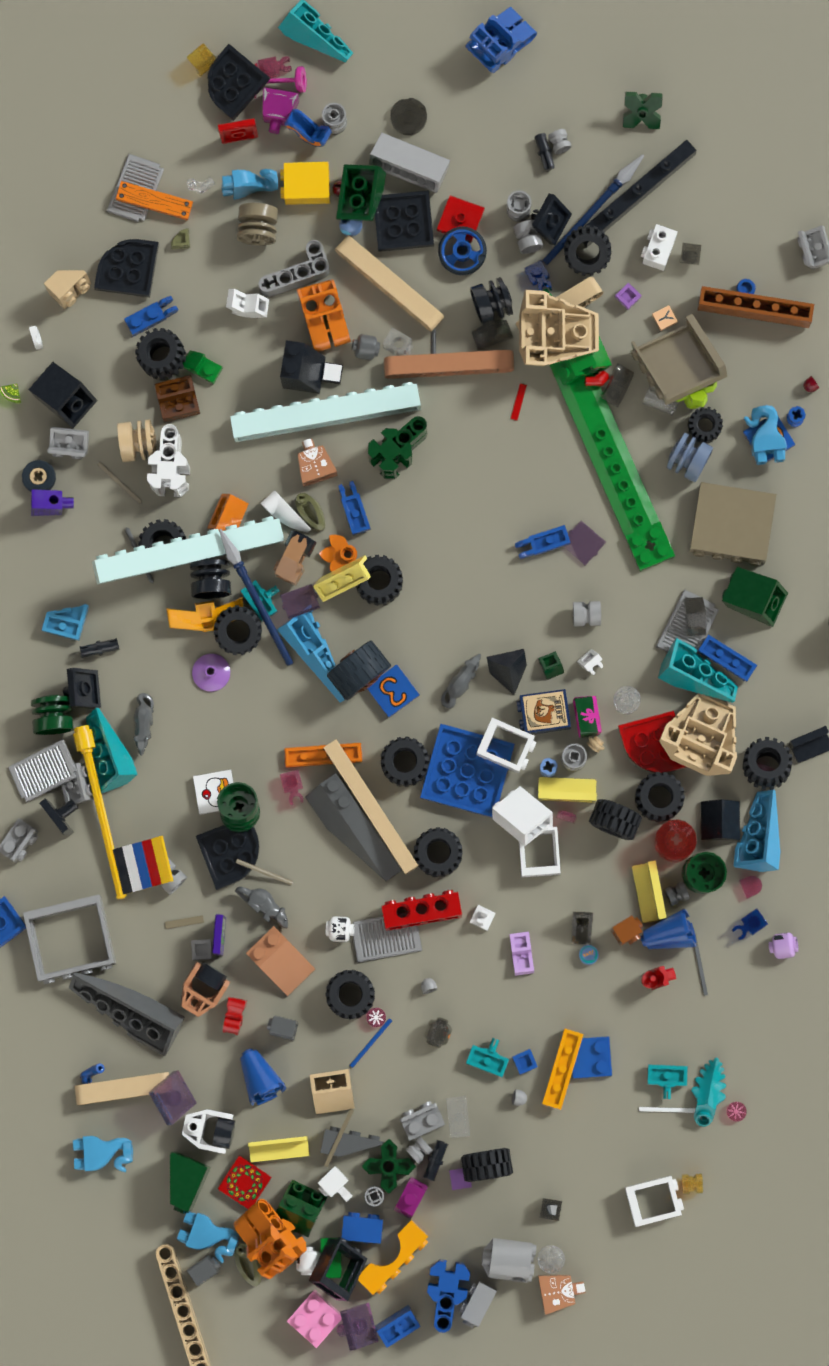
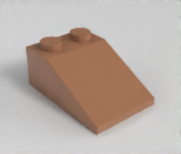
(280, 961)

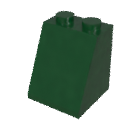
(755, 596)
(186, 1181)

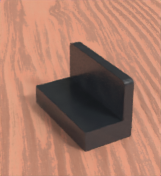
(810, 744)

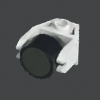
(223, 1132)

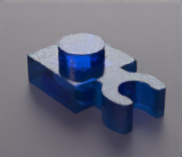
(538, 275)
(752, 922)

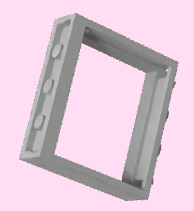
(62, 908)

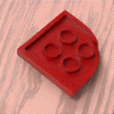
(643, 743)

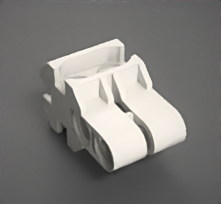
(169, 468)

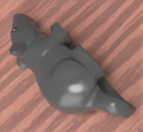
(459, 683)
(143, 720)
(263, 901)

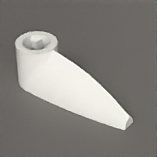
(280, 509)

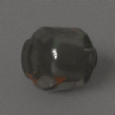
(438, 1032)

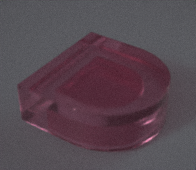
(566, 816)
(751, 886)

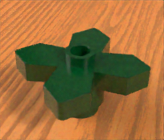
(642, 109)
(400, 1166)

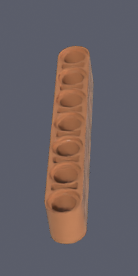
(448, 364)

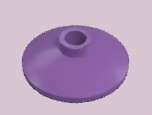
(217, 679)

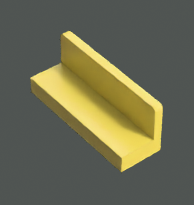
(342, 579)
(567, 789)
(649, 892)
(279, 1149)

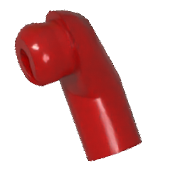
(598, 380)

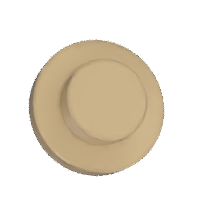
(595, 743)

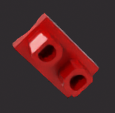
(658, 977)

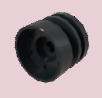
(491, 300)
(210, 579)

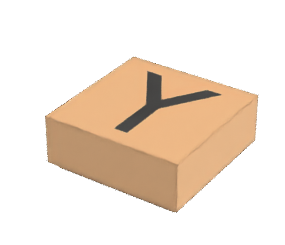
(664, 318)

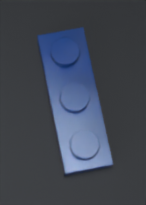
(727, 658)

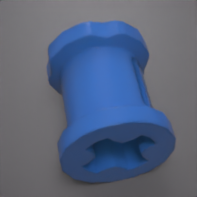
(796, 410)

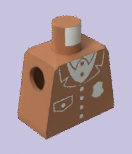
(315, 464)
(558, 1291)

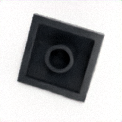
(720, 820)

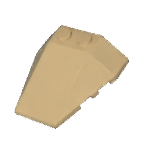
(555, 329)
(703, 736)

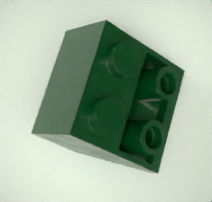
(301, 1207)

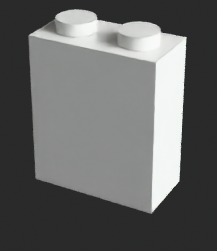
(522, 815)

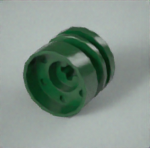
(52, 718)
(236, 797)
(715, 870)

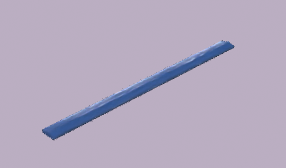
(371, 1043)

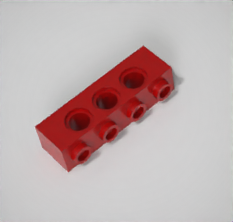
(432, 915)

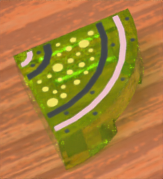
(11, 393)

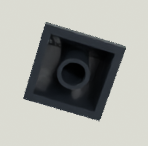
(302, 367)
(63, 394)

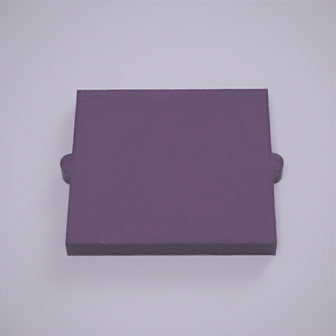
(584, 543)
(300, 601)

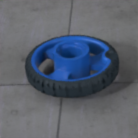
(449, 260)

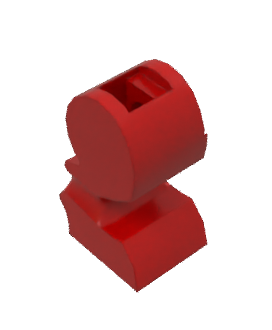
(233, 1016)

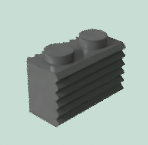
(282, 1027)
(204, 1270)

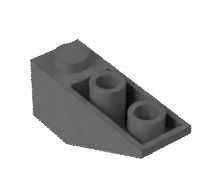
(349, 1142)

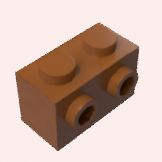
(627, 930)

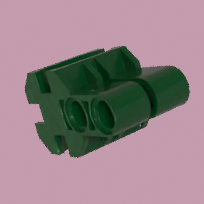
(393, 451)

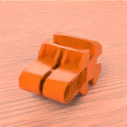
(333, 313)
(269, 1239)

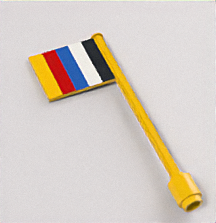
(134, 865)

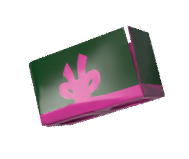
(587, 716)

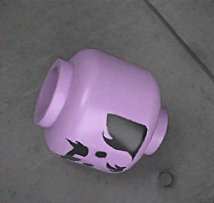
(783, 945)

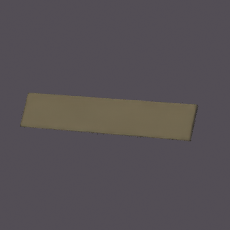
(184, 922)

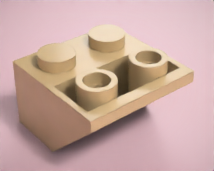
(67, 285)
(332, 1091)

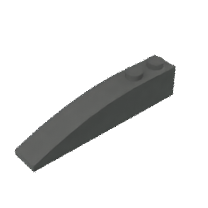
(349, 824)
(138, 1014)

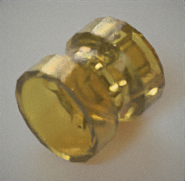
(692, 1184)

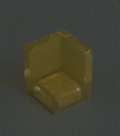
(201, 59)

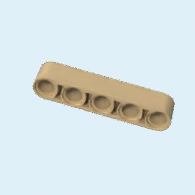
(581, 294)
(117, 1088)

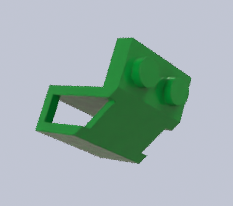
(583, 365)

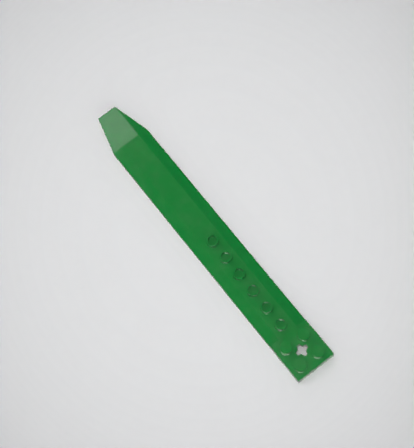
(616, 471)

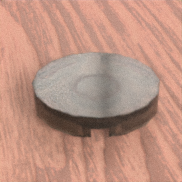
(408, 116)

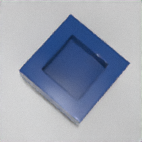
(525, 1061)

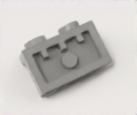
(78, 788)
(18, 840)
(422, 1121)

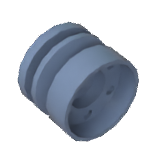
(689, 457)

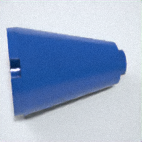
(670, 933)
(260, 1079)

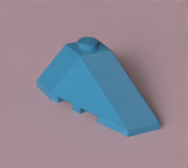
(760, 842)

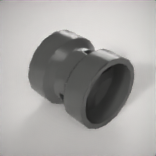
(680, 890)

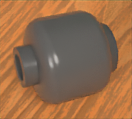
(365, 347)

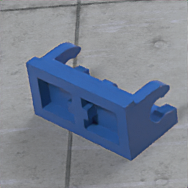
(397, 1326)

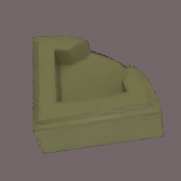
(181, 240)

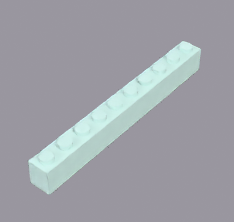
(325, 412)
(186, 551)

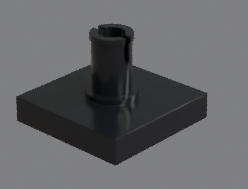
(551, 219)
(83, 688)
(58, 815)

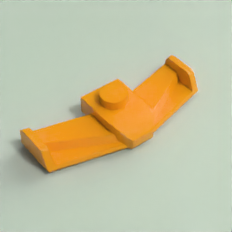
(201, 619)

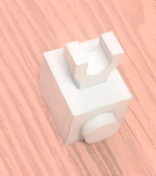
(333, 1183)

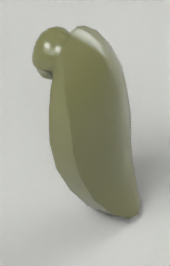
(310, 511)
(246, 1268)

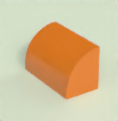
(228, 512)

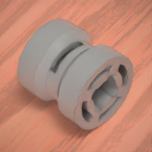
(560, 141)
(419, 1149)
(376, 1194)

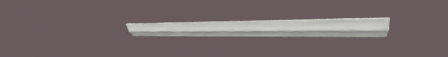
(656, 1109)

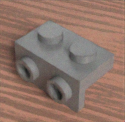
(815, 247)
(68, 442)

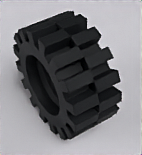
(713, 417)

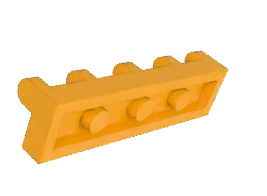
(562, 1069)

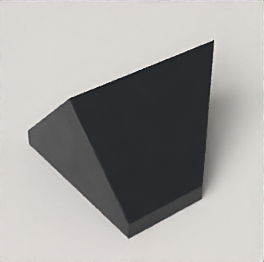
(508, 668)

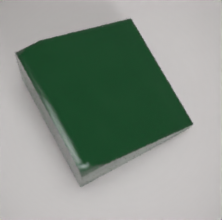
(551, 665)

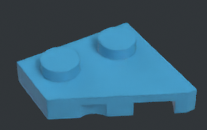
(66, 622)

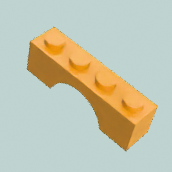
(375, 1276)

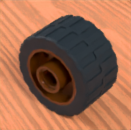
(358, 670)

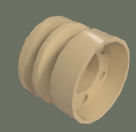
(136, 440)

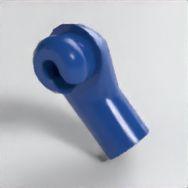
(92, 1071)

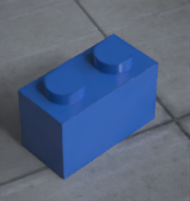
(362, 1228)

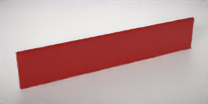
(518, 402)

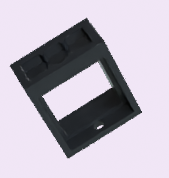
(357, 1261)

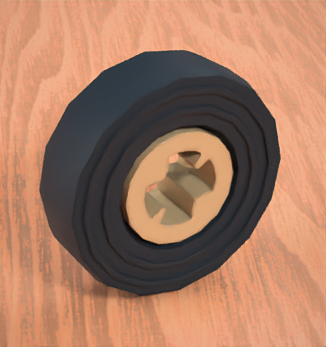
(38, 466)

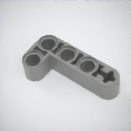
(293, 271)

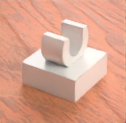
(589, 660)
(482, 917)

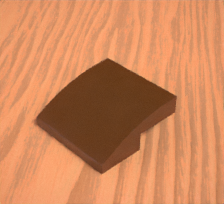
(177, 398)

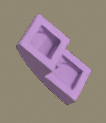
(521, 953)

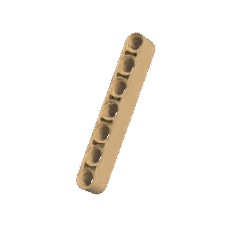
(389, 283)
(184, 1300)

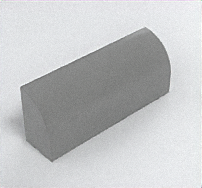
(409, 162)

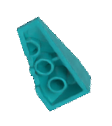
(305, 27)
(689, 671)
(111, 759)

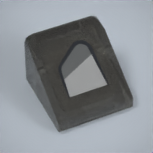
(550, 1209)

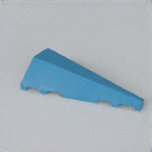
(306, 640)

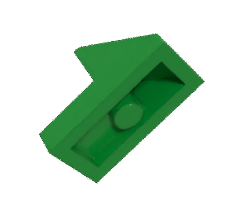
(202, 367)

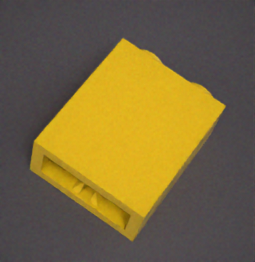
(305, 183)

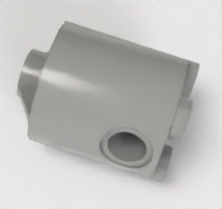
(509, 1260)

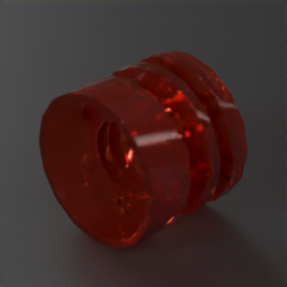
(665, 847)

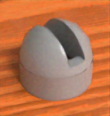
(428, 985)
(519, 1098)

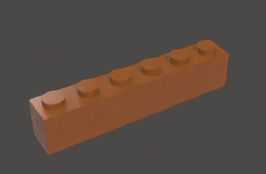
(755, 307)

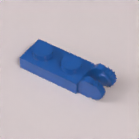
(150, 316)
(354, 510)
(544, 541)

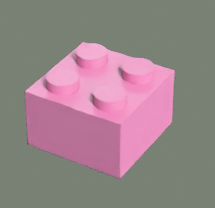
(315, 1318)

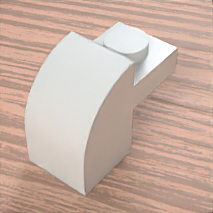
(247, 304)

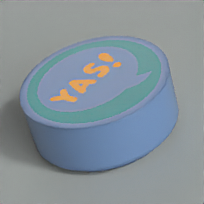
(588, 954)

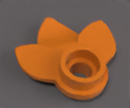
(335, 553)

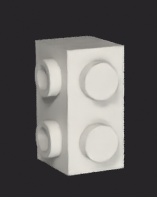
(659, 248)

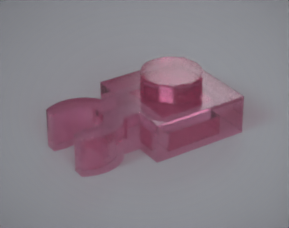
(271, 66)
(291, 784)

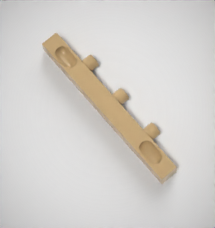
(370, 807)

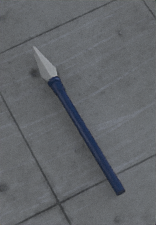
(623, 176)
(234, 557)

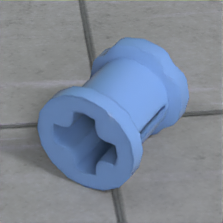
(546, 773)

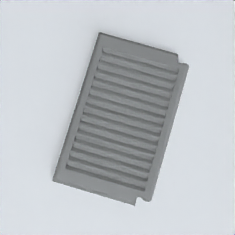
(140, 173)
(677, 626)
(43, 771)
(374, 942)

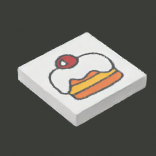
(208, 788)

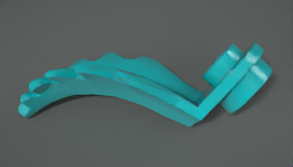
(708, 1092)

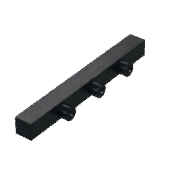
(643, 187)

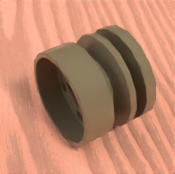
(257, 224)

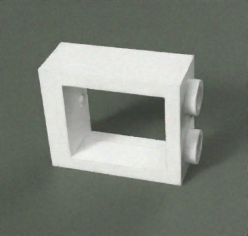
(529, 747)
(542, 871)
(632, 1200)

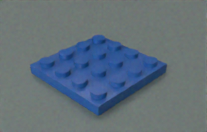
(460, 776)

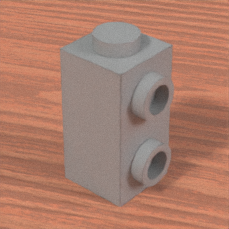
(476, 1307)

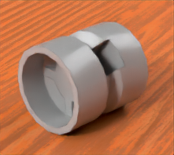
(334, 117)
(518, 206)
(528, 238)
(587, 613)
(574, 757)
(178, 879)

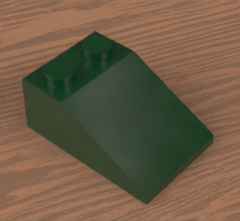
(360, 192)

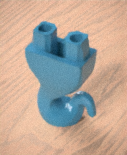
(244, 183)
(767, 438)
(99, 1153)
(206, 1234)

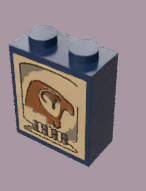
(544, 712)

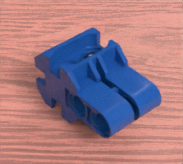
(500, 39)
(448, 1288)

